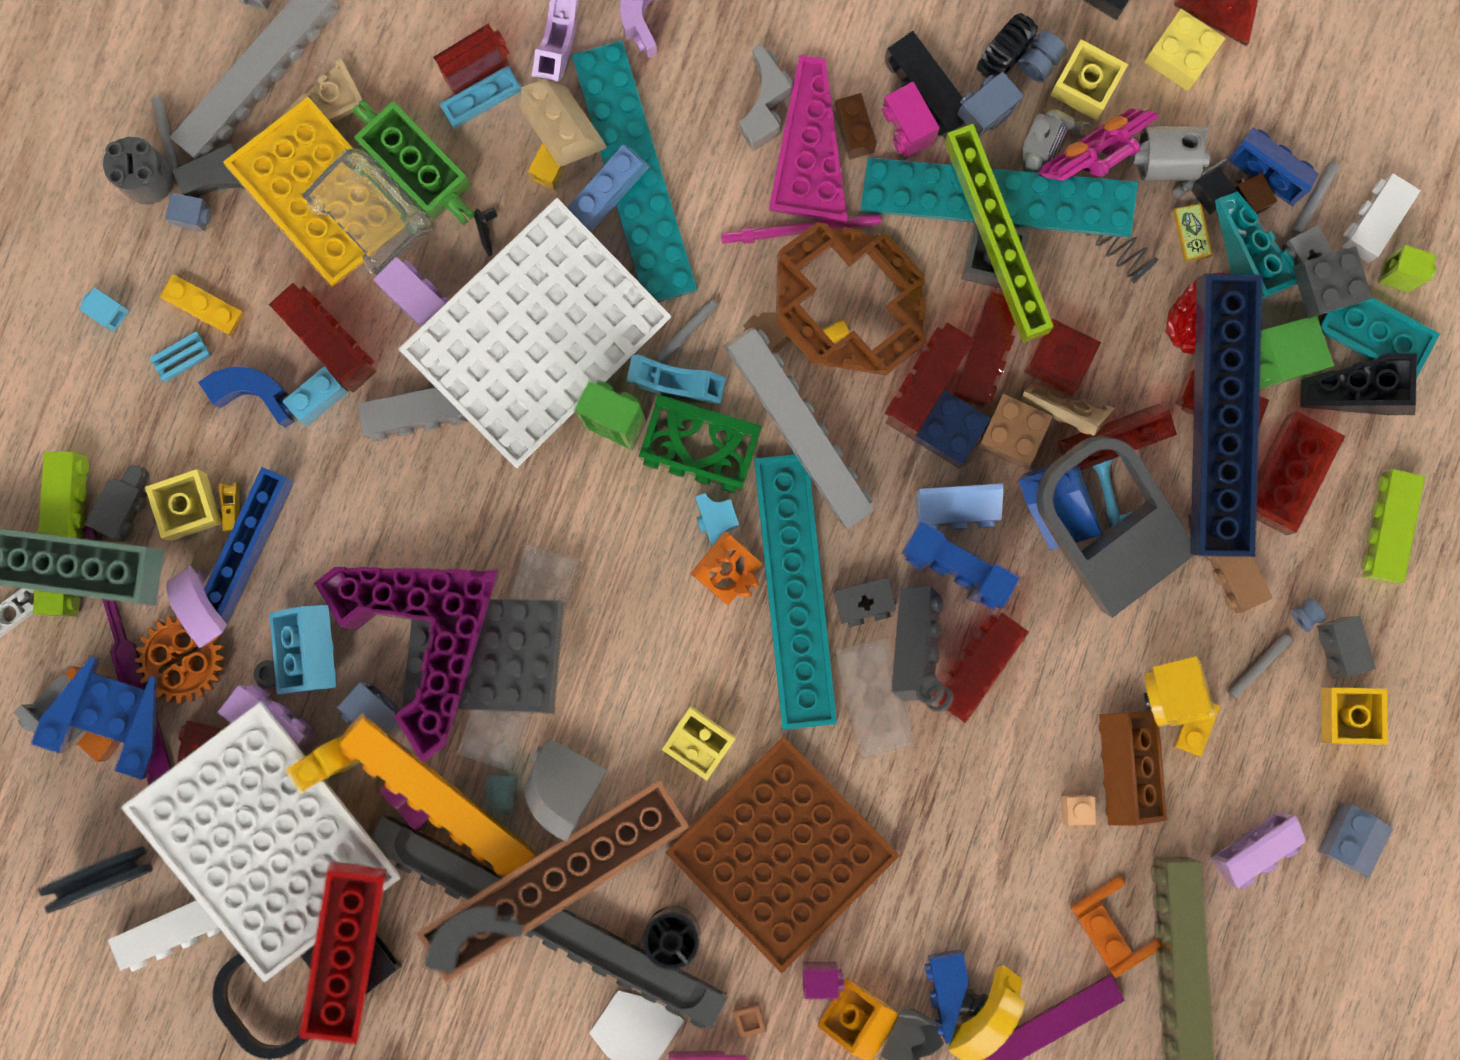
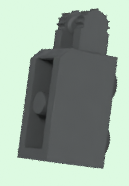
(119, 504)

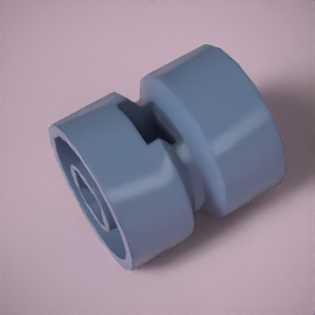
(1044, 53)

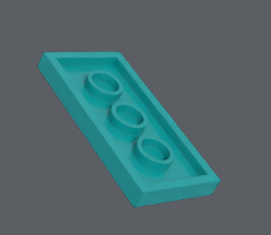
(1379, 330)

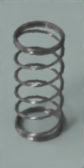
(1142, 270)

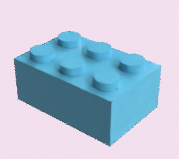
(302, 649)

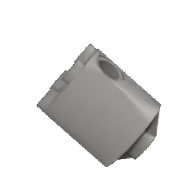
(1172, 153)

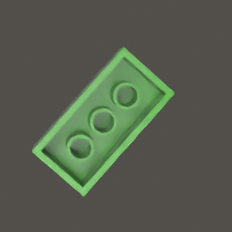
(610, 414)

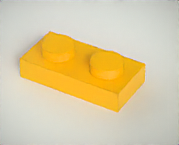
(1194, 735)

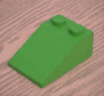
(1292, 352)

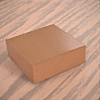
(749, 1020)

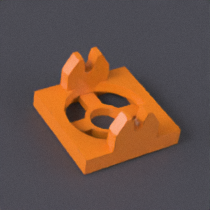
(713, 561)

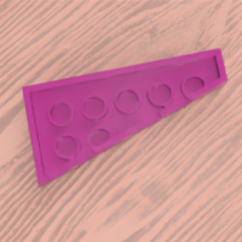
(809, 164)

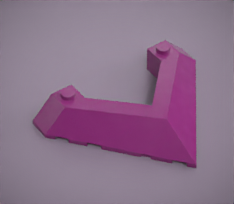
(455, 608)

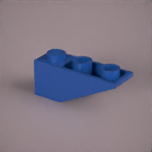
(949, 983)

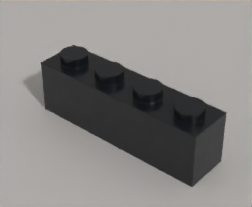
(915, 64)

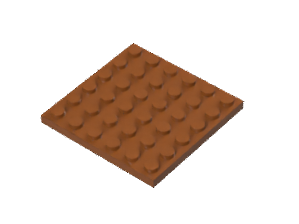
(782, 854)

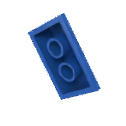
(1283, 172)

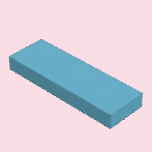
(480, 97)

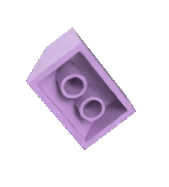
(1260, 850)

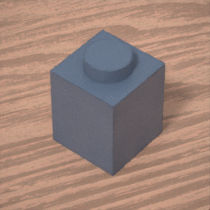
(188, 212)

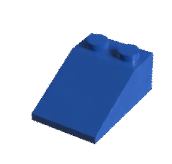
(1070, 504)

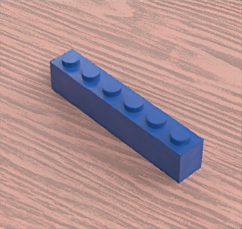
(246, 541)

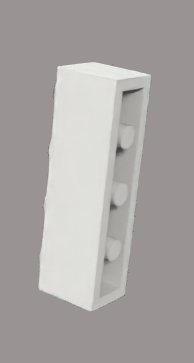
(161, 935)

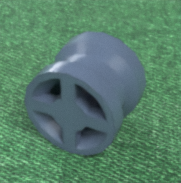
(1308, 614)

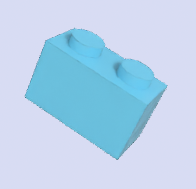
(315, 396)

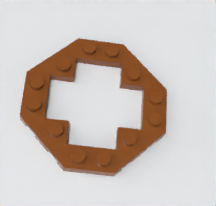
(850, 351)

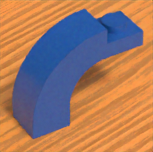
(234, 382)

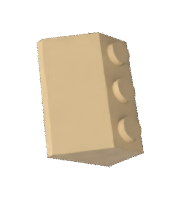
(559, 122)

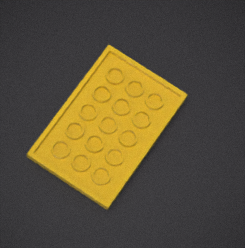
(280, 168)

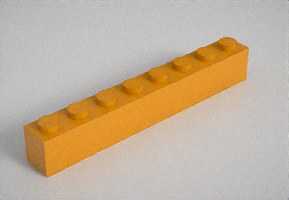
(435, 796)

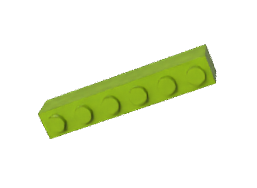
(61, 515)

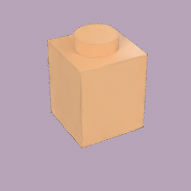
(1078, 810)

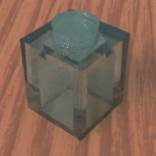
(501, 793)

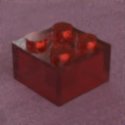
(1062, 357)

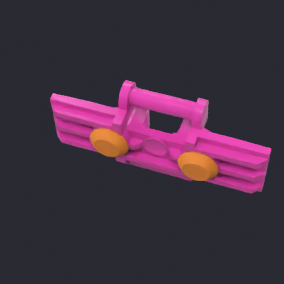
(1112, 138)

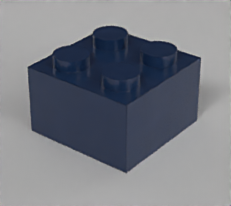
(952, 429)

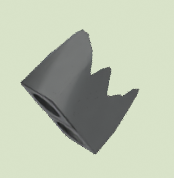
(912, 1037)

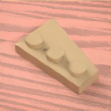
(334, 93)
(1075, 412)

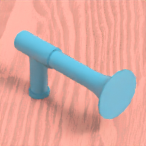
(1112, 510)

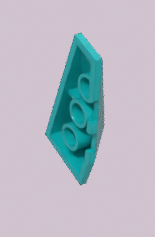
(1252, 248)

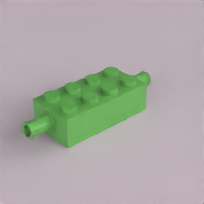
(413, 161)

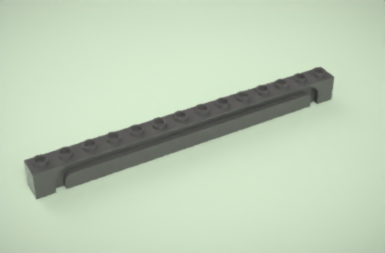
(565, 930)

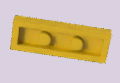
(202, 305)

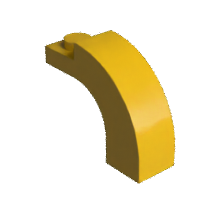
(320, 765)
(994, 1022)

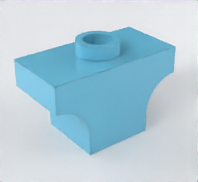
(715, 517)

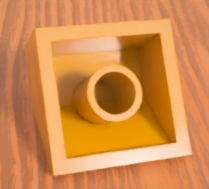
(858, 1021)

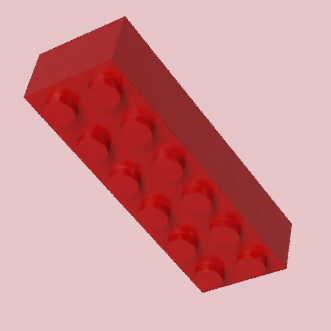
(342, 952)

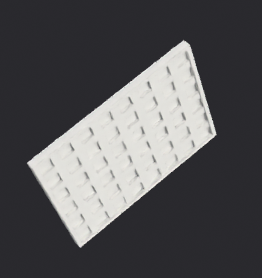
(534, 332)

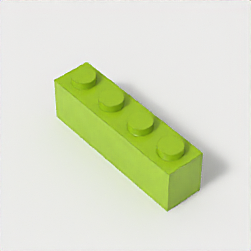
(1393, 526)

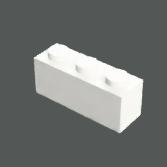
(1380, 217)

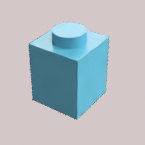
(103, 309)

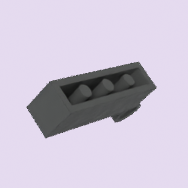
(917, 648)

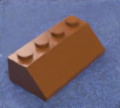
(1132, 768)

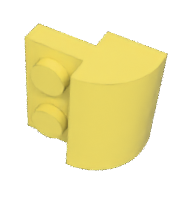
(699, 743)

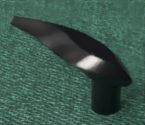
(483, 229)

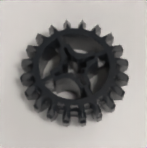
(1008, 46)

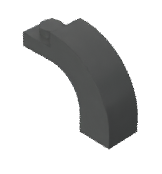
(450, 938)

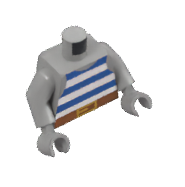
(1047, 138)

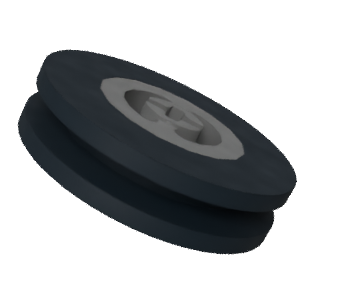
(95, 879)

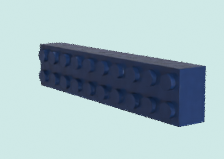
(1226, 415)

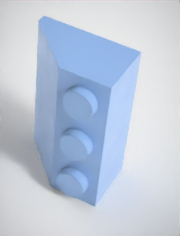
(960, 506)

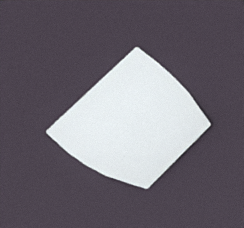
(634, 1028)

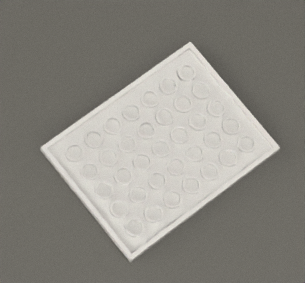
(251, 840)

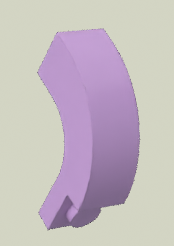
(634, 25)
(556, 47)
(193, 607)

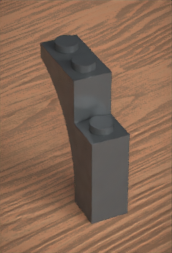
(207, 174)

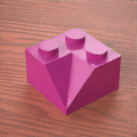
(912, 120)

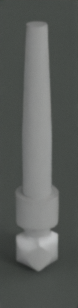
(1188, 185)

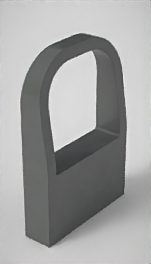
(1134, 551)

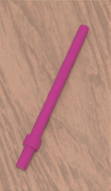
(749, 234)

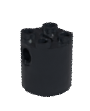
(672, 938)

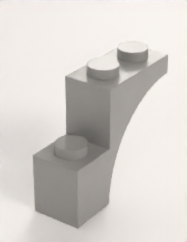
(761, 124)

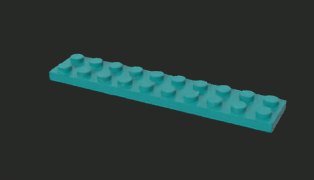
(1032, 200)
(646, 207)
(795, 593)

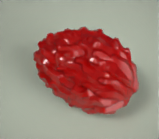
(1182, 320)

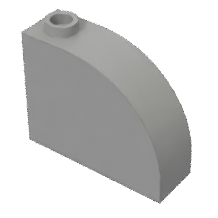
(561, 787)

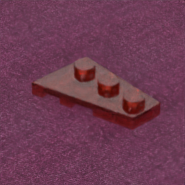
(1228, 16)

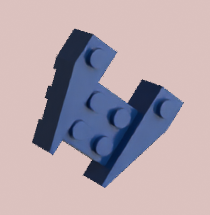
(989, 583)
(108, 710)

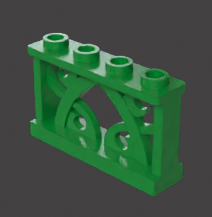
(677, 413)

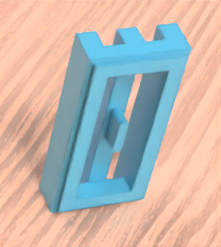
(156, 359)

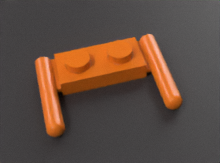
(1104, 933)

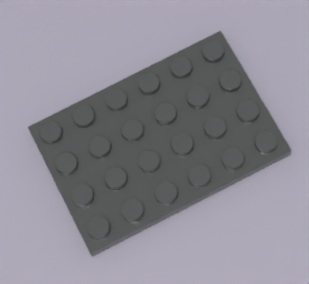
(512, 660)

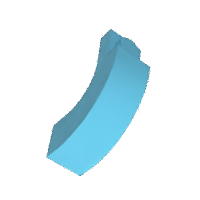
(676, 382)

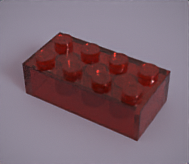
(319, 333)
(931, 377)
(1294, 471)
(981, 665)

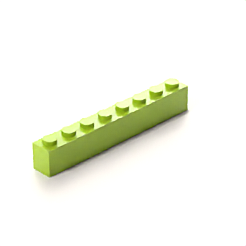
(998, 233)

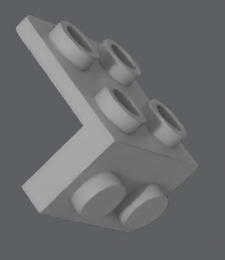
(30, 714)

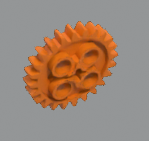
(192, 680)

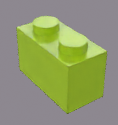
(1408, 268)

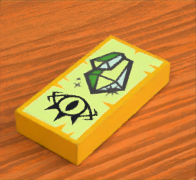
(1192, 232)

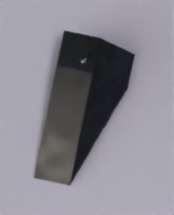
(1369, 387)

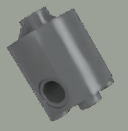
(138, 170)

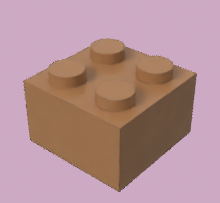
(1014, 431)

